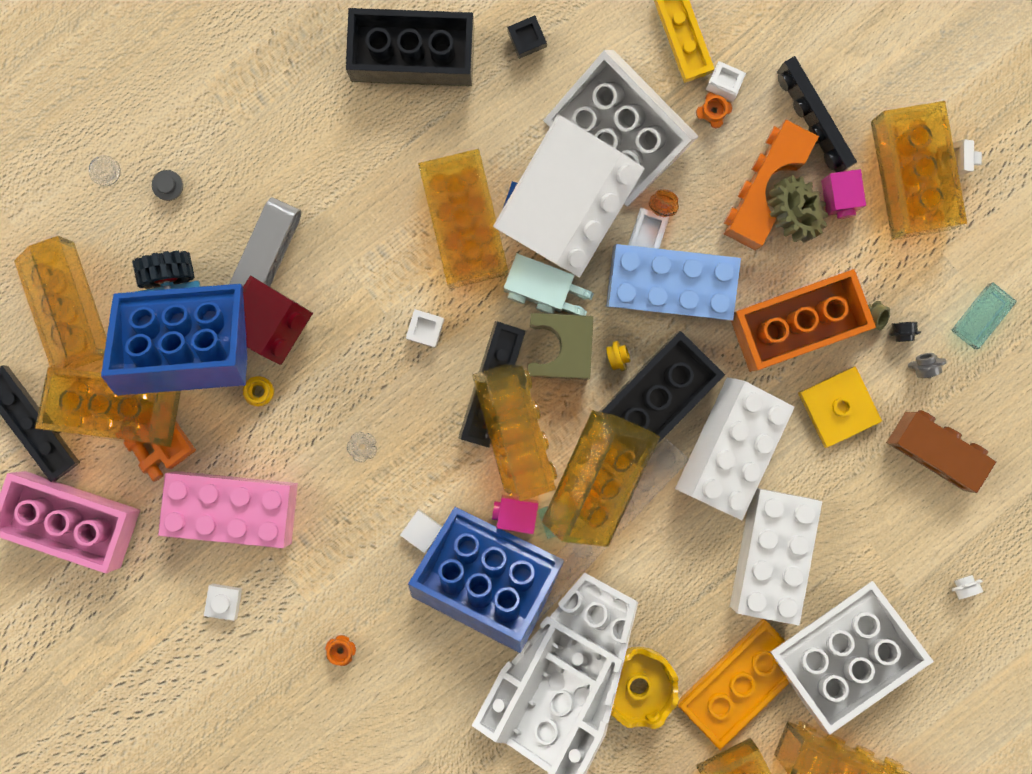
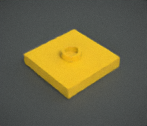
(840, 407)

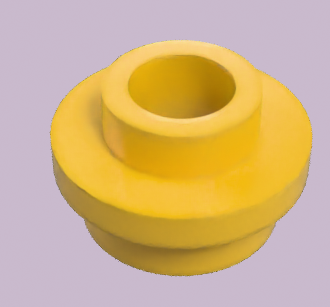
(618, 356)
(249, 391)

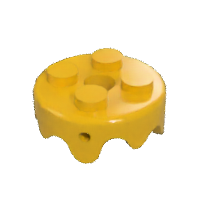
(659, 698)

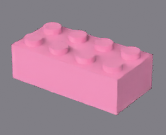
(228, 509)
(65, 521)

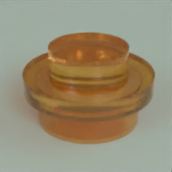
(664, 203)

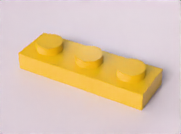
(685, 38)

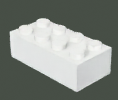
(735, 447)
(775, 556)

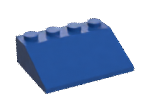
(176, 340)
(486, 579)

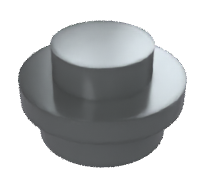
(167, 185)

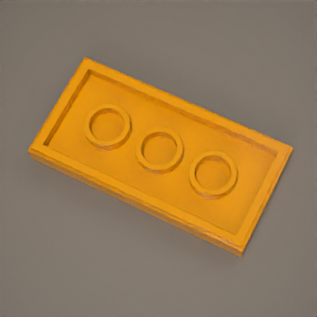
(736, 686)

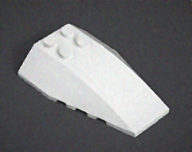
(563, 685)

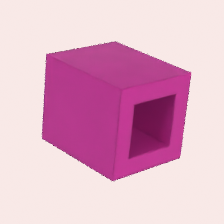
(843, 193)
(515, 514)

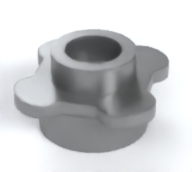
(927, 365)

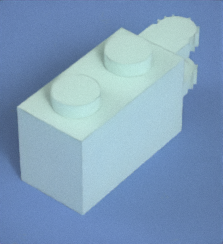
(543, 286)

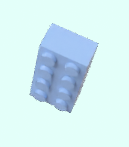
(673, 282)

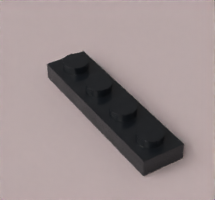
(811, 108)
(501, 350)
(21, 415)

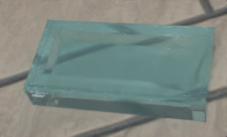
(984, 315)

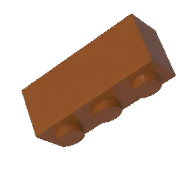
(942, 451)

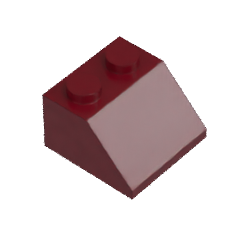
(271, 320)

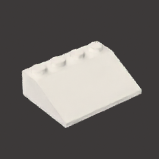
(627, 115)
(568, 196)
(850, 658)

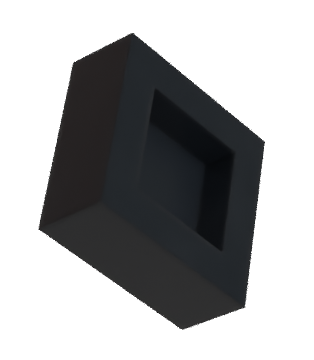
(527, 37)

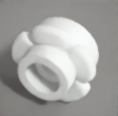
(967, 587)

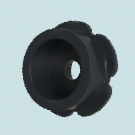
(905, 331)

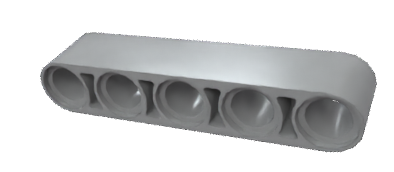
(268, 243)

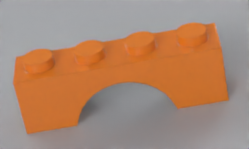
(787, 150)

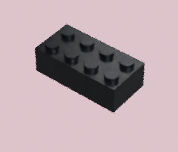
(410, 47)
(666, 387)

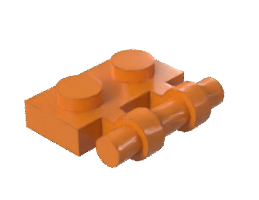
(170, 456)

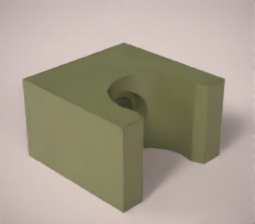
(575, 346)

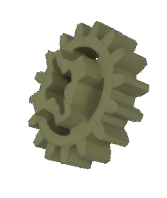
(798, 209)

